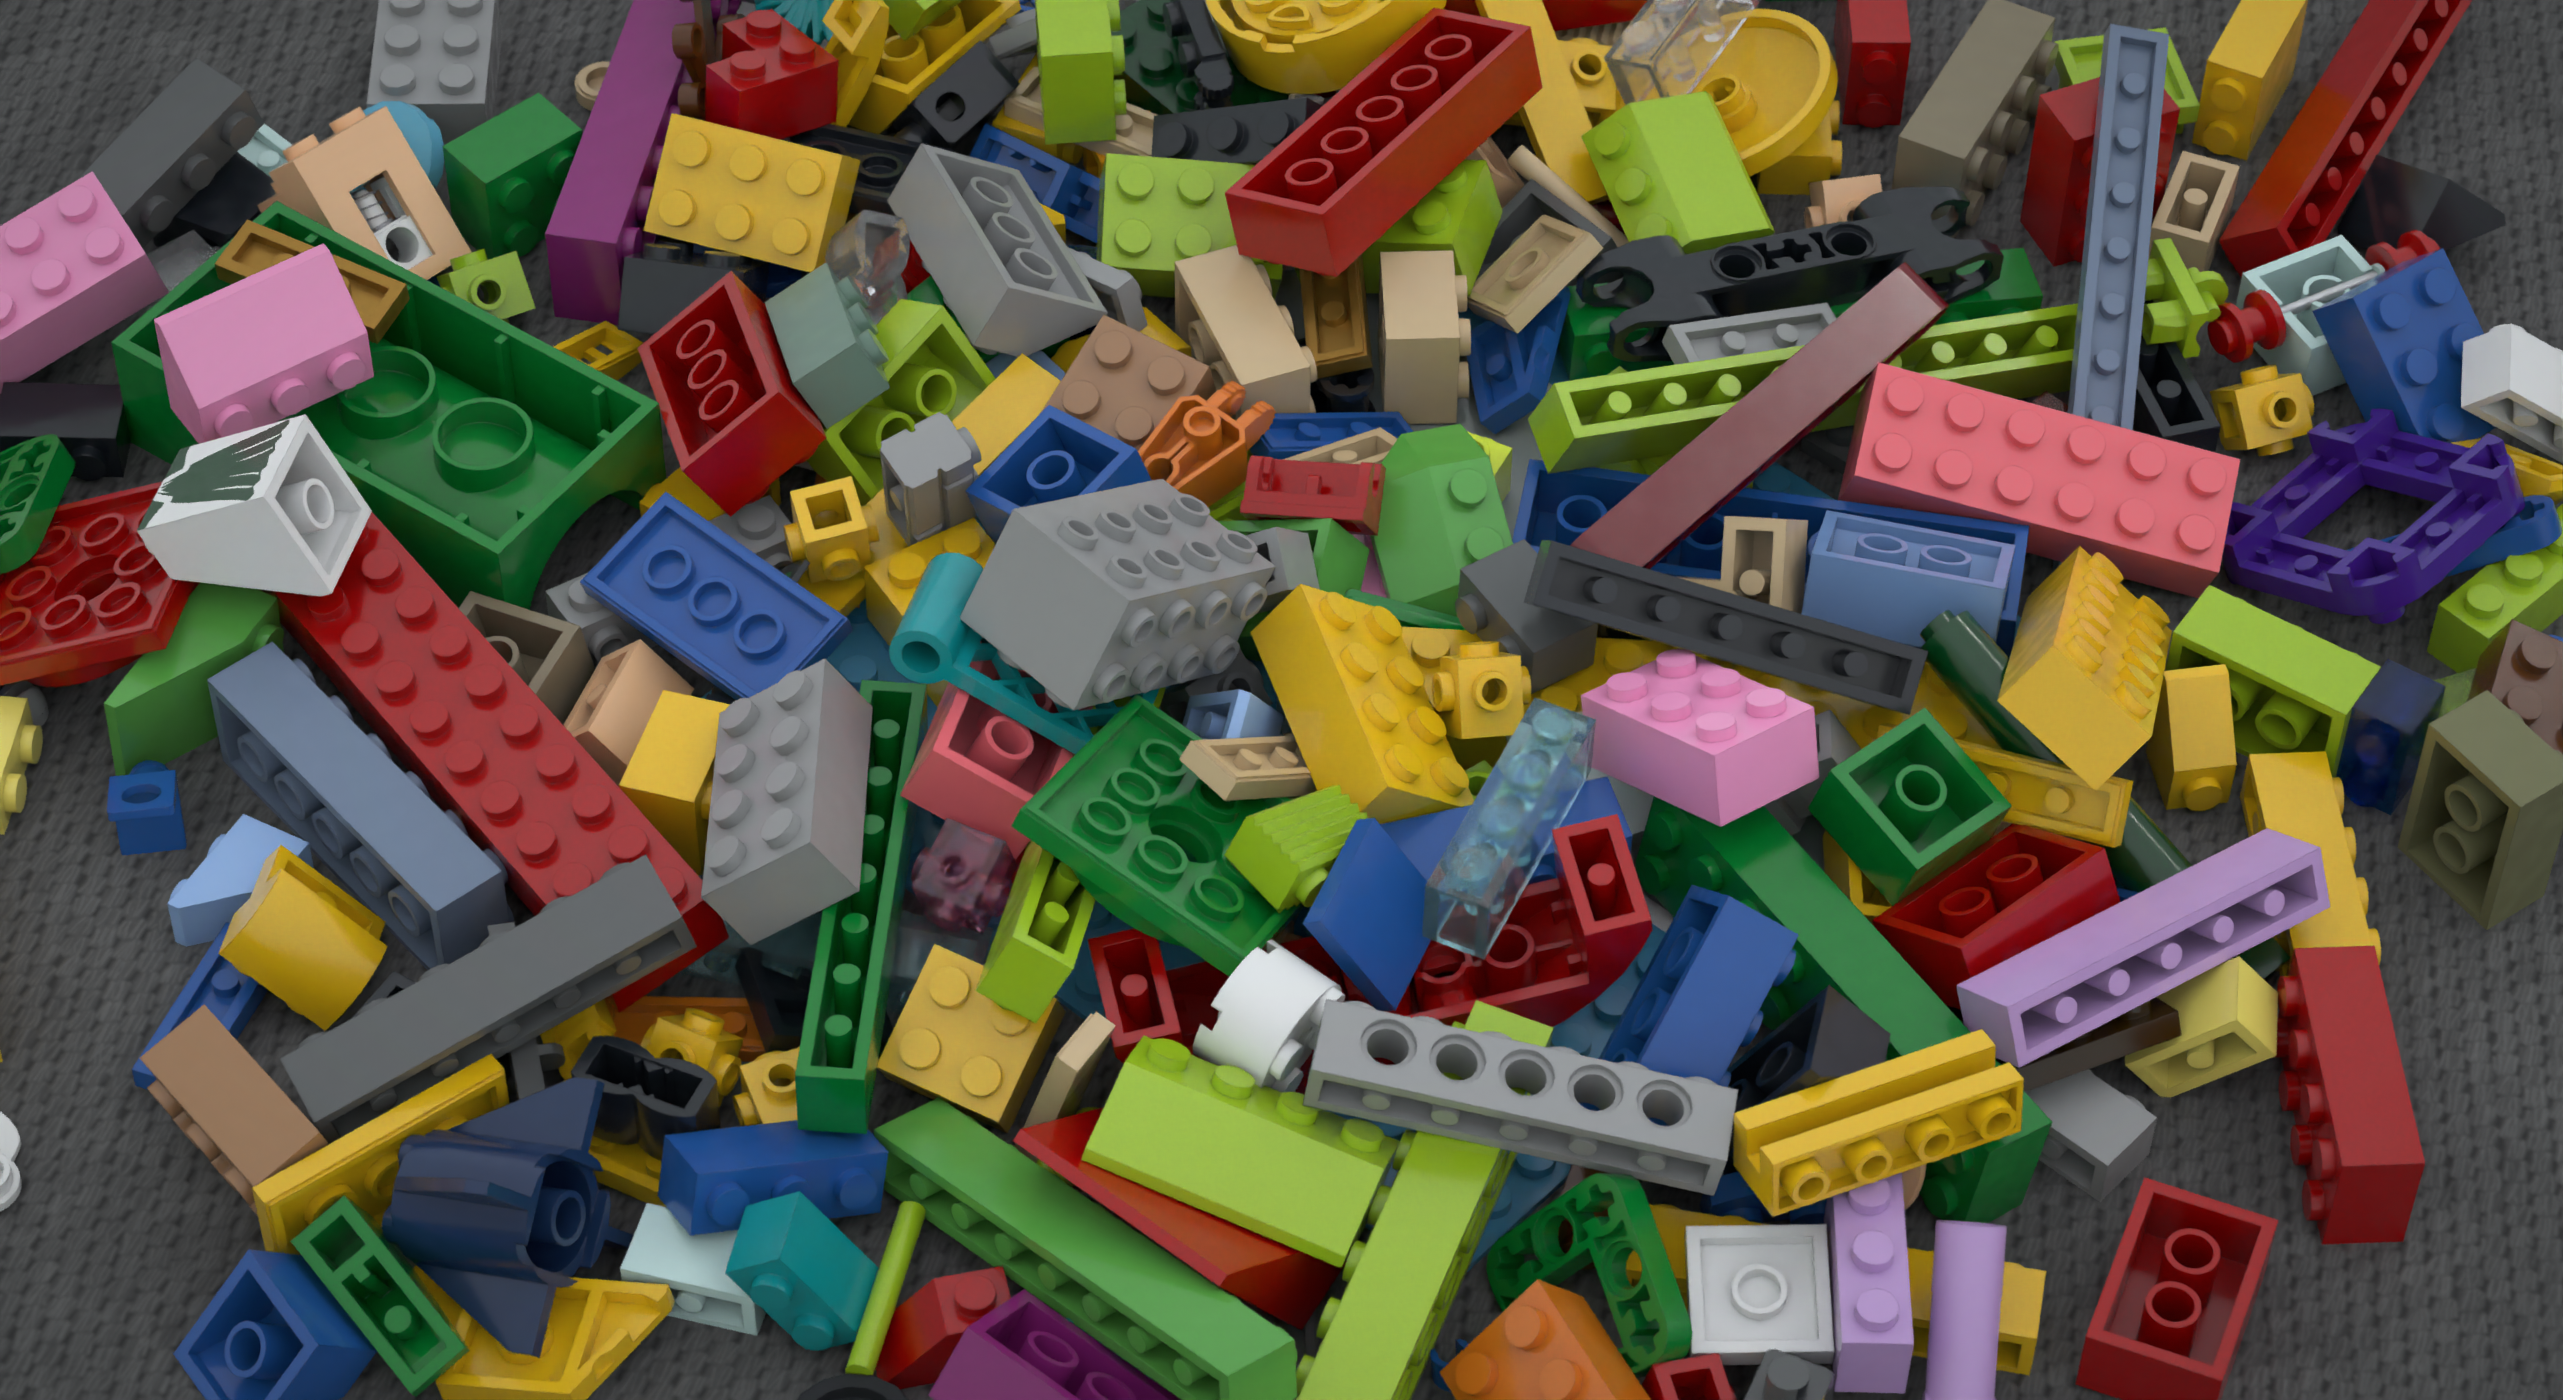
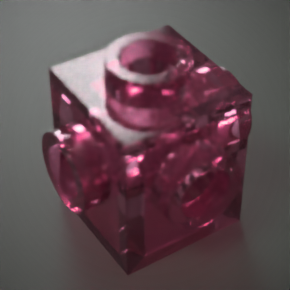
(963, 878)

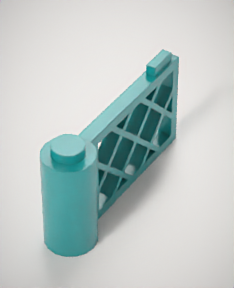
(939, 646)

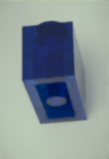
(2388, 736)

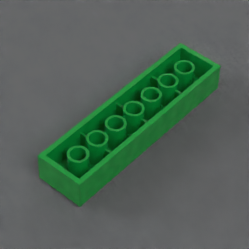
(1839, 948)

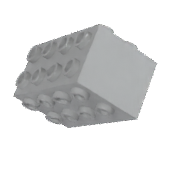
(1117, 593)

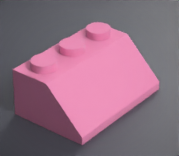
(263, 347)

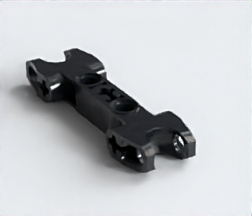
(1787, 269)

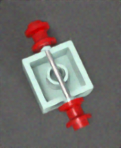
(2279, 299)

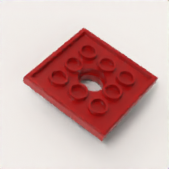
(88, 595)

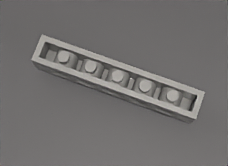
(1542, 1125)

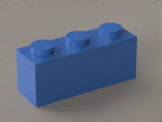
(718, 1172)

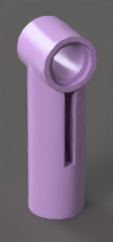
(1965, 1310)

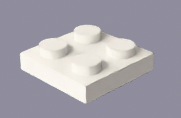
(1759, 1292)

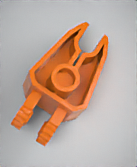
(1204, 448)

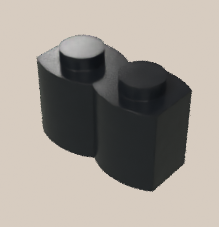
(647, 1094)

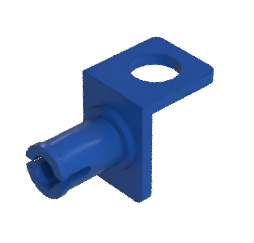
(147, 809)

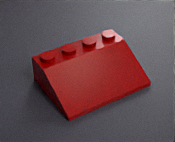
(1231, 1256)

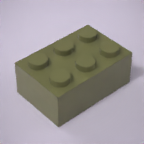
(2485, 809)

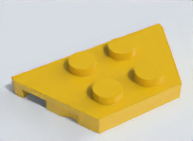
(585, 1340)

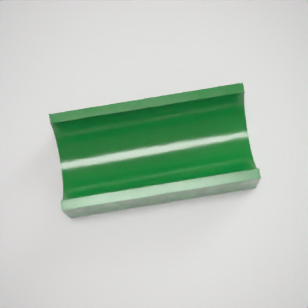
(460, 442)

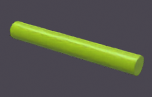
(886, 1289)

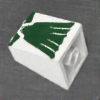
(257, 512)

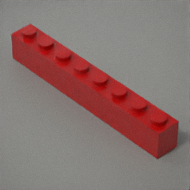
(2340, 130)

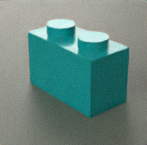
(802, 1271)

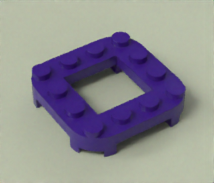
(2473, 496)

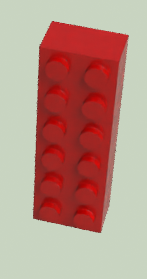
(1383, 141)

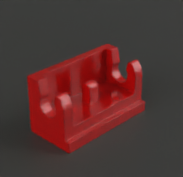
(1315, 491)

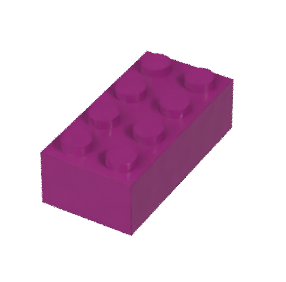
(1037, 1355)

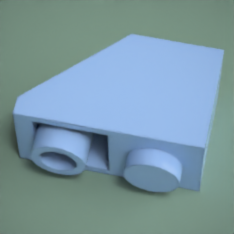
(226, 879)

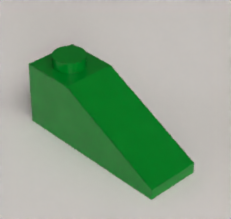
(381, 1294)

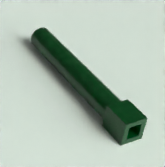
(1974, 671)

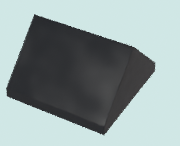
(2405, 199)

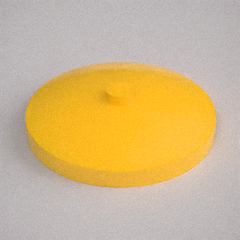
(1771, 86)

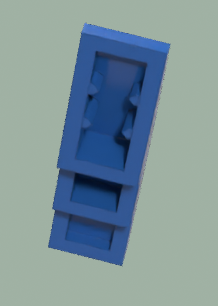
(1050, 178)

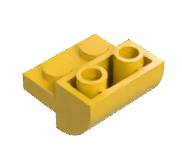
(304, 939)

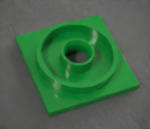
(1130, 823)

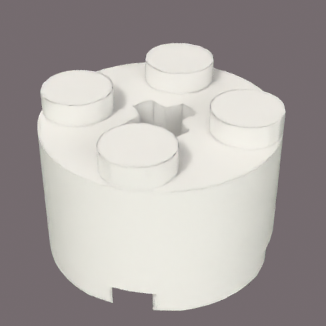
(1268, 1017)

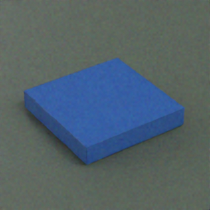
(1372, 915)

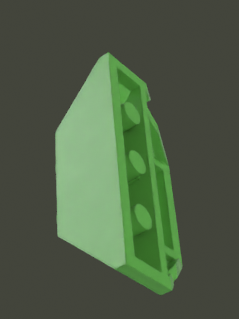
(1436, 516)

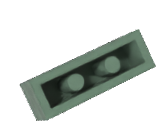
(829, 343)

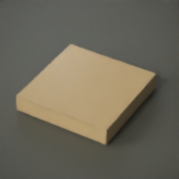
(1532, 272)

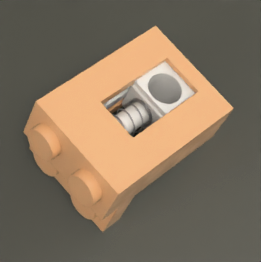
(397, 195)

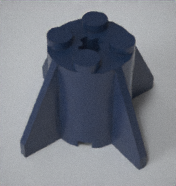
(506, 1209)

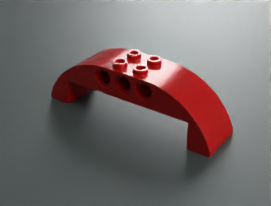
(1548, 962)

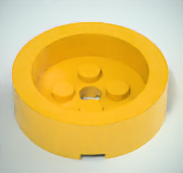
(1311, 42)

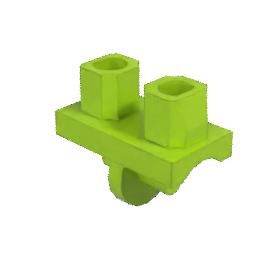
(2180, 297)

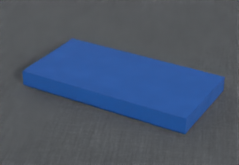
(713, 601)

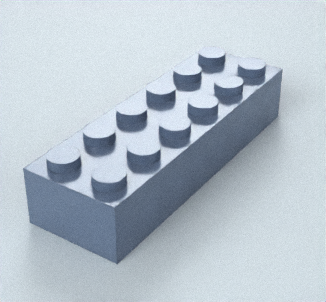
(357, 807)

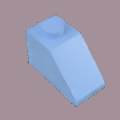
(1231, 716)

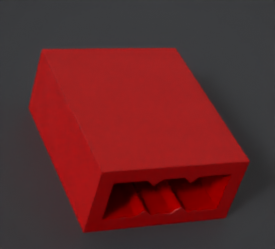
(1872, 60)

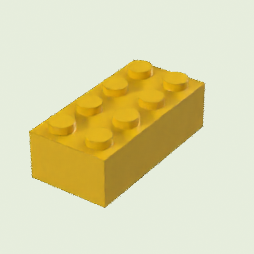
(1359, 705)

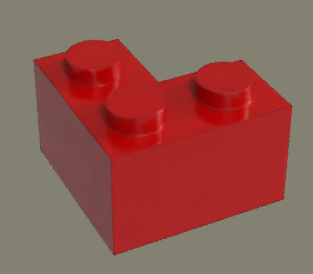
(771, 79)

